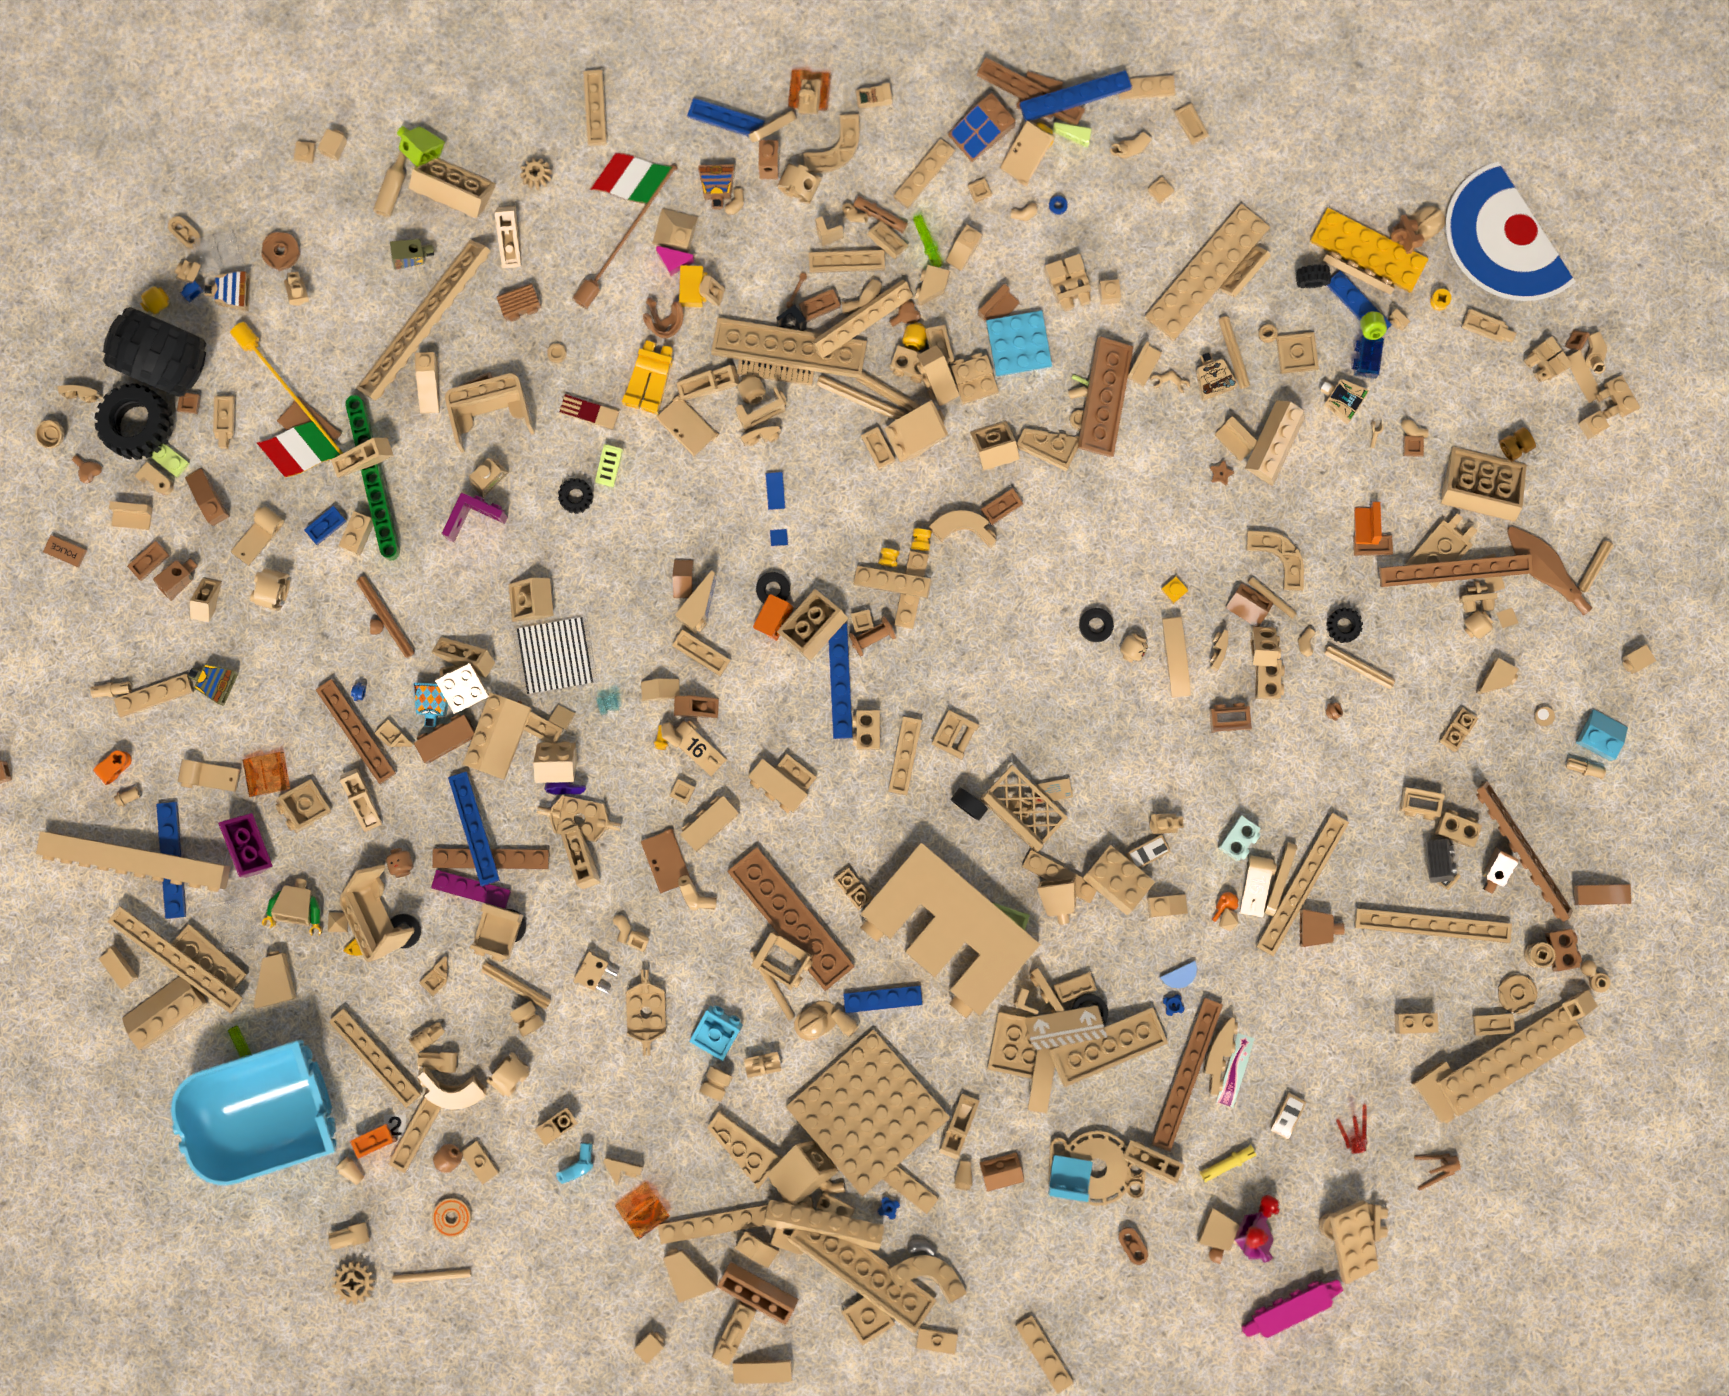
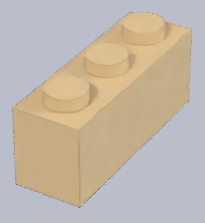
(937, 376)
(777, 787)
(709, 823)

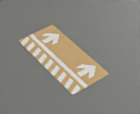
(1065, 1027)

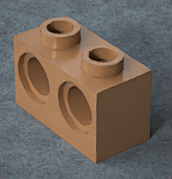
(1569, 948)

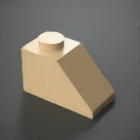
(964, 247)
(204, 600)
(1498, 676)
(1167, 905)
(756, 1249)

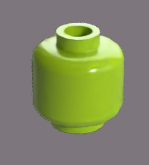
(1373, 325)

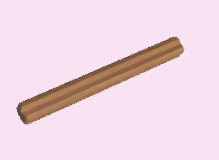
(385, 617)

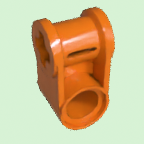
(110, 769)

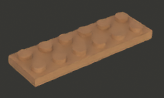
(1105, 397)

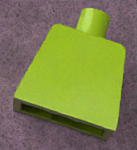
(419, 145)

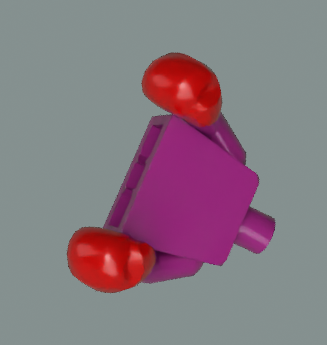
(1254, 1234)

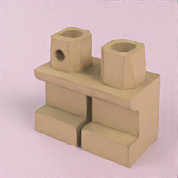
(1551, 368)

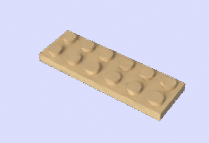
(1123, 1042)

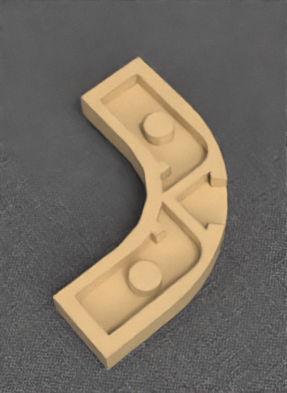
(841, 154)
(1285, 551)
(929, 1267)

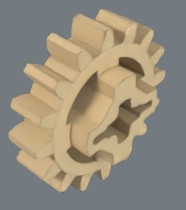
(353, 1275)

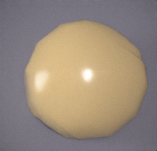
(49, 434)

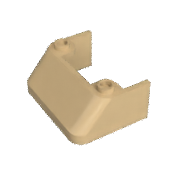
(482, 398)
(368, 916)

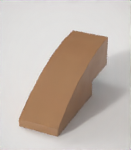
(1602, 894)

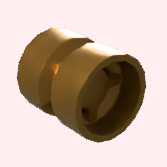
(1519, 443)

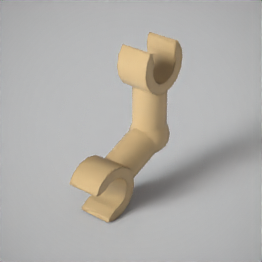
(1170, 376)

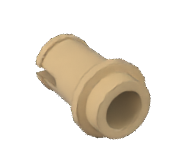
(126, 797)

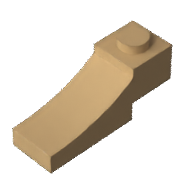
(360, 799)

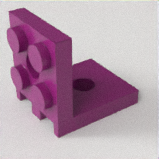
(462, 509)

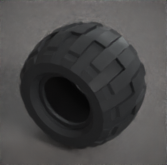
(154, 352)

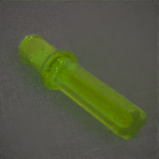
(930, 248)
(239, 1041)

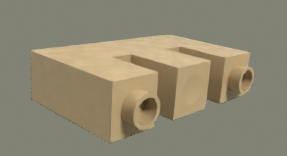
(959, 918)

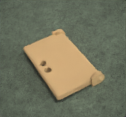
(1030, 149)
(691, 428)

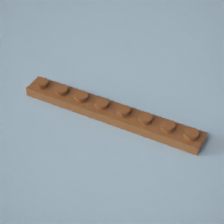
(1456, 570)
(1187, 1074)

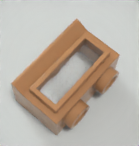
(1230, 718)

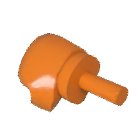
(1226, 900)

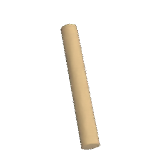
(1273, 598)

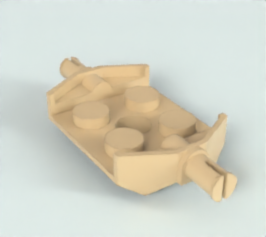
(566, 808)
(641, 1028)

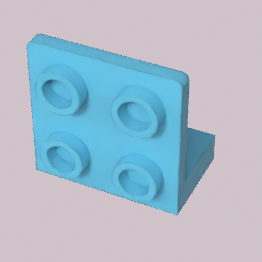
(1070, 1178)

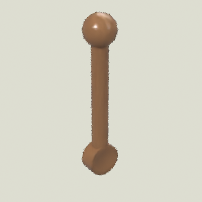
(803, 277)

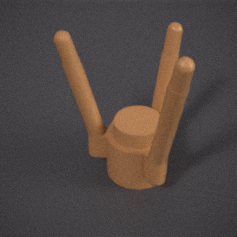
(1448, 1165)

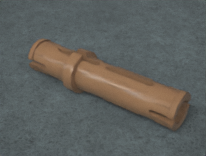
(873, 210)

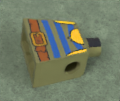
(402, 253)
(214, 682)

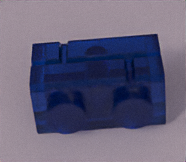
(1368, 357)

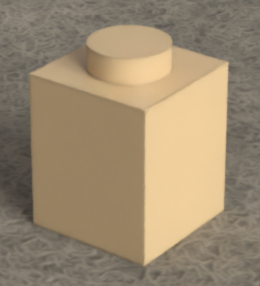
(332, 144)
(1109, 292)
(1594, 425)
(1638, 659)
(1580, 1005)
(649, 1346)

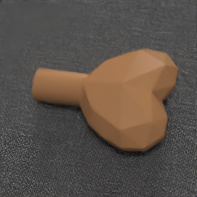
(906, 314)
(87, 470)

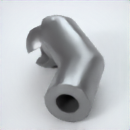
(921, 1245)

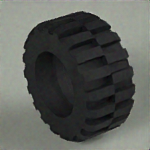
(114, 409)

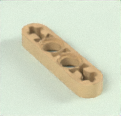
(1280, 879)

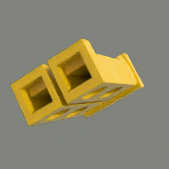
(649, 364)

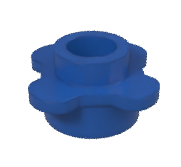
(1177, 1001)
(888, 1203)

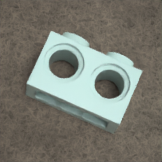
(1236, 835)

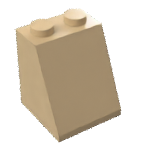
(801, 1172)

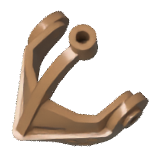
(659, 327)

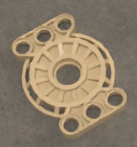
(1117, 1172)

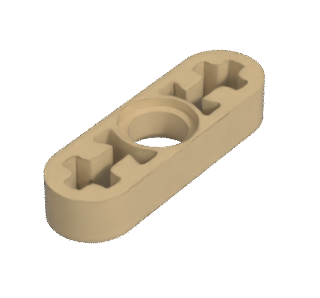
(772, 126)

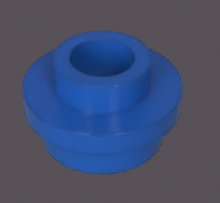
(1058, 199)
(358, 691)

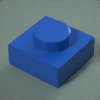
(191, 291)

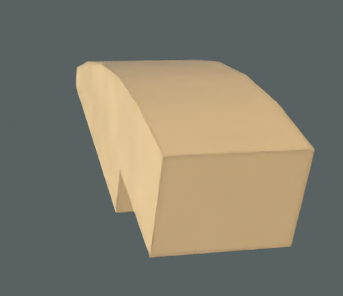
(708, 383)
(959, 1126)
(762, 1372)

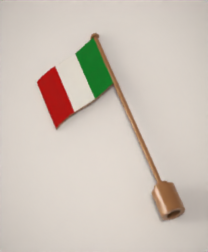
(632, 181)

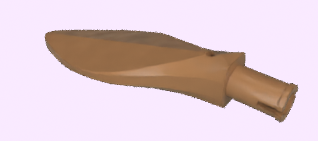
(1547, 566)

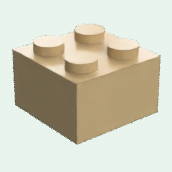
(555, 762)

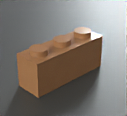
(444, 738)

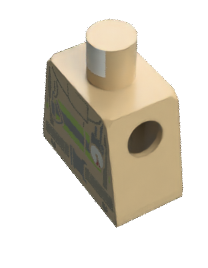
(487, 476)

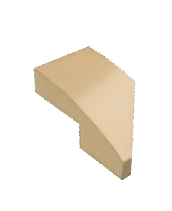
(392, 735)
(436, 979)

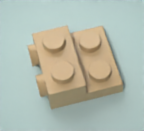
(974, 378)
(302, 806)

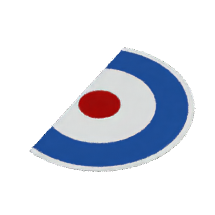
(1501, 241)

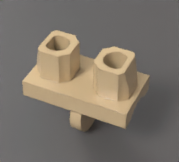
(809, 96)
(295, 289)
(1468, 601)
(1165, 823)
(762, 1064)
(1377, 1213)

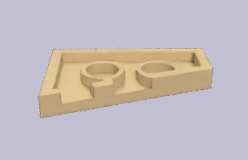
(1052, 448)

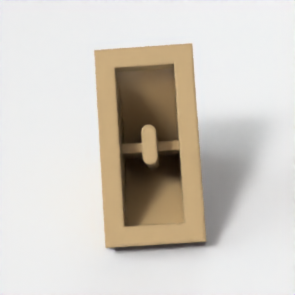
(660, 689)

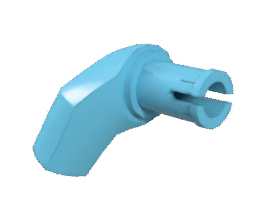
(580, 1167)

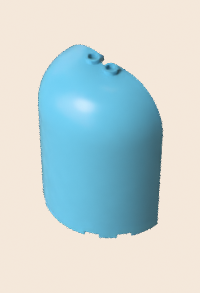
(254, 1115)

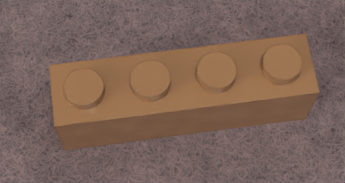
(757, 1293)

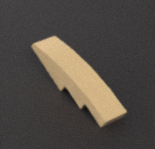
(1176, 656)
(1041, 1081)

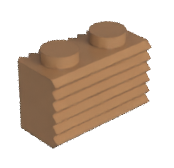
(519, 302)

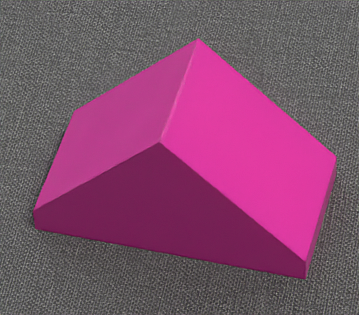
(673, 259)

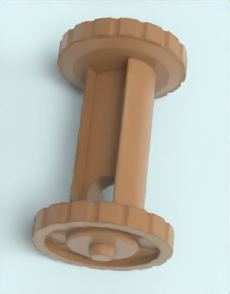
(872, 636)

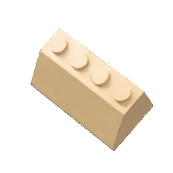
(452, 186)
(1275, 441)
(497, 736)
(162, 1012)

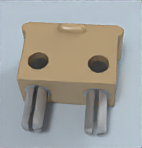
(590, 971)

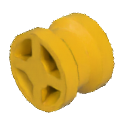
(1437, 302)
(888, 557)

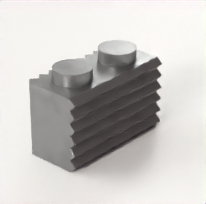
(1439, 860)

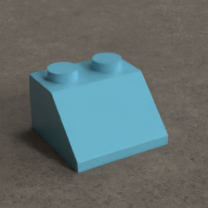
(1602, 736)

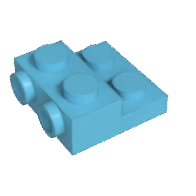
(716, 1032)

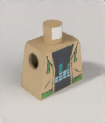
(1344, 398)

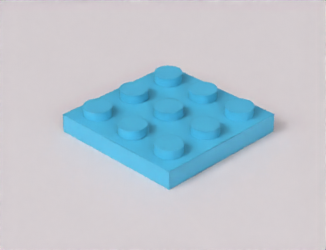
(1019, 343)

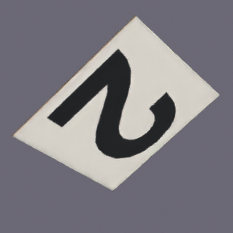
(396, 1124)

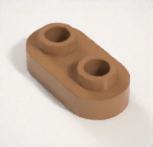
(1133, 1245)

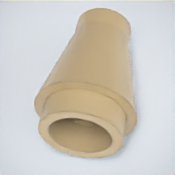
(845, 1023)
(349, 1170)
(963, 1178)

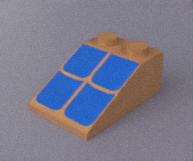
(982, 127)

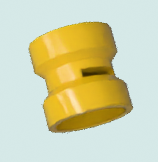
(921, 539)

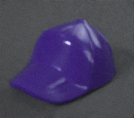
(561, 788)

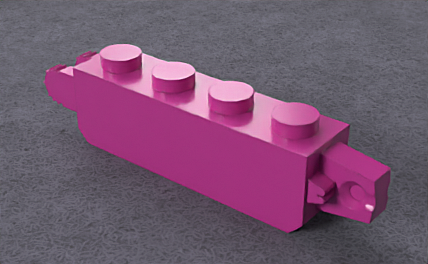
(1293, 1309)

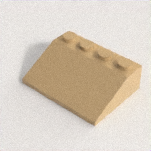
(1484, 484)

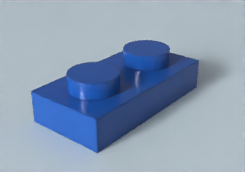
(325, 525)

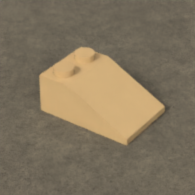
(916, 432)

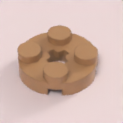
(281, 240)

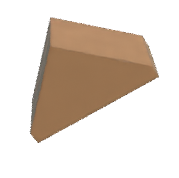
(682, 578)

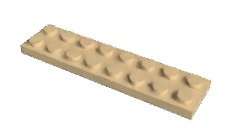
(1207, 272)
(785, 348)
(1510, 1060)
(867, 1276)

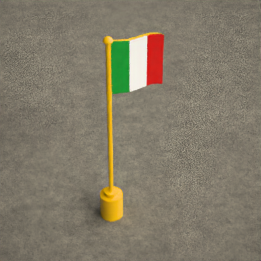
(301, 445)

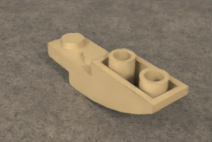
(1221, 1046)

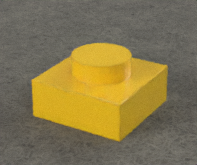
(1174, 590)

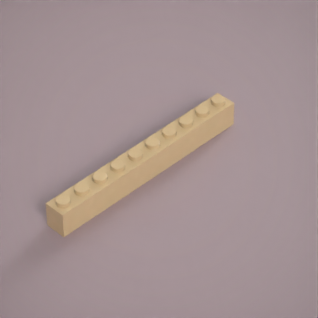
(133, 860)

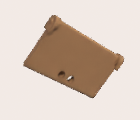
(296, 416)
(665, 860)

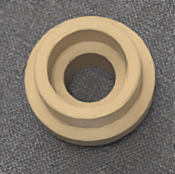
(1268, 328)

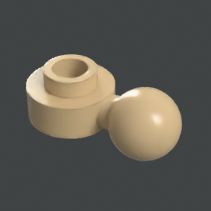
(1589, 968)

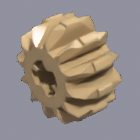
(542, 175)

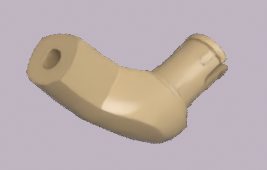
(1130, 148)
(869, 293)
(1596, 353)
(691, 896)

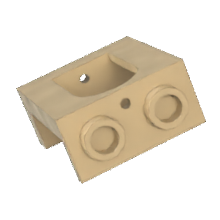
(763, 414)
(788, 980)

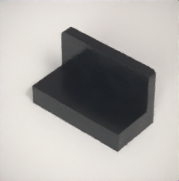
(794, 315)

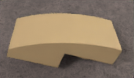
(187, 271)
(84, 393)
(768, 434)
(1221, 644)
(1458, 730)
(853, 888)

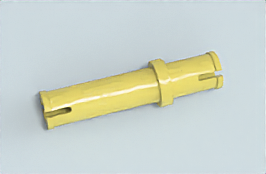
(1228, 1163)

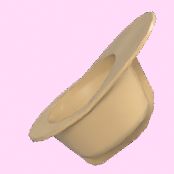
(1429, 220)
(815, 1021)

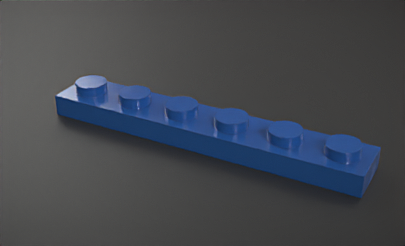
(1075, 96)
(840, 684)
(474, 829)
(170, 844)

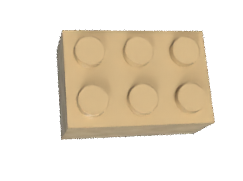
(812, 624)
(1118, 880)

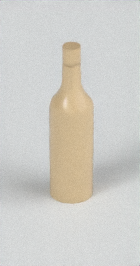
(390, 188)

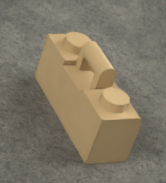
(734, 1333)

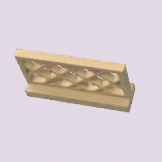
(1012, 820)

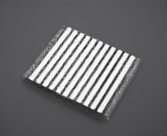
(555, 655)

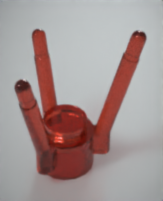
(1358, 1142)

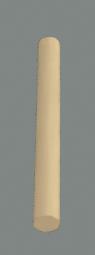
(775, 991)
(431, 1276)

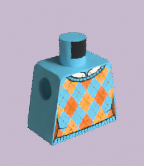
(430, 702)

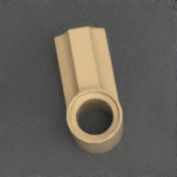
(438, 1061)
(355, 1235)

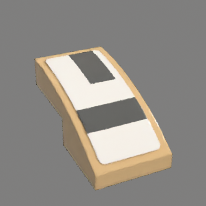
(1148, 852)
(1288, 1116)

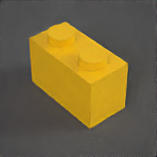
(689, 286)

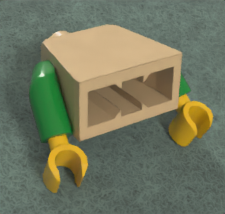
(294, 906)

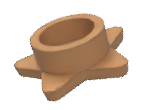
(1216, 473)

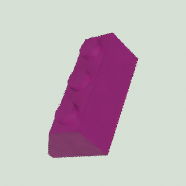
(245, 845)

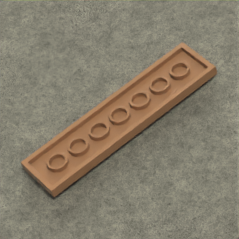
(1528, 857)
(790, 917)

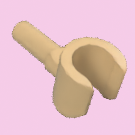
(1376, 431)

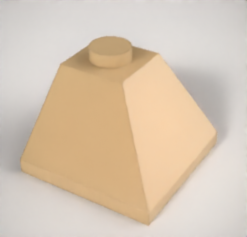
(675, 230)

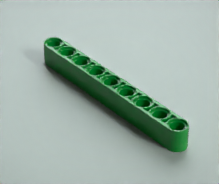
(376, 486)

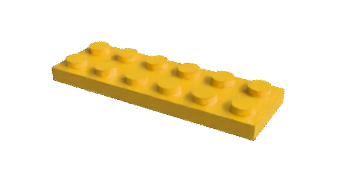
(1369, 249)

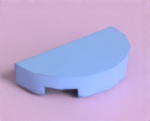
(1180, 977)

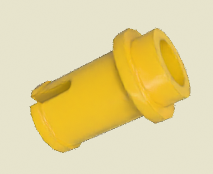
(660, 742)

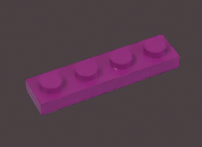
(470, 889)

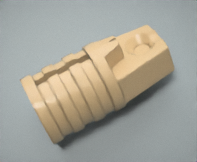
(426, 1037)

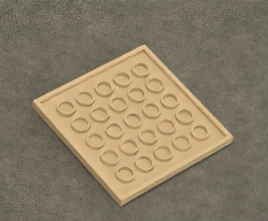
(868, 1112)

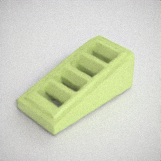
(1074, 133)
(607, 448)

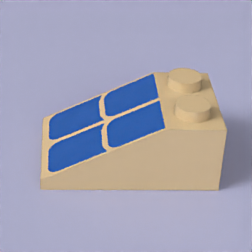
(696, 608)

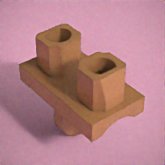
(1405, 234)

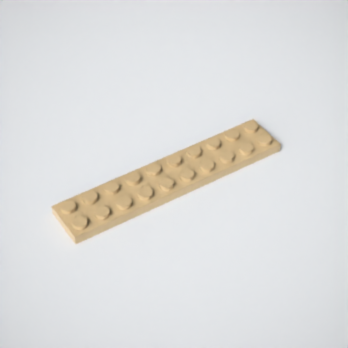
(423, 319)

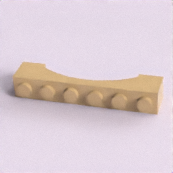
(790, 1216)

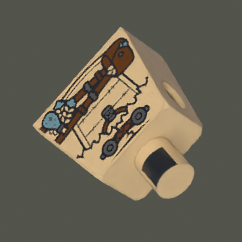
(1214, 377)

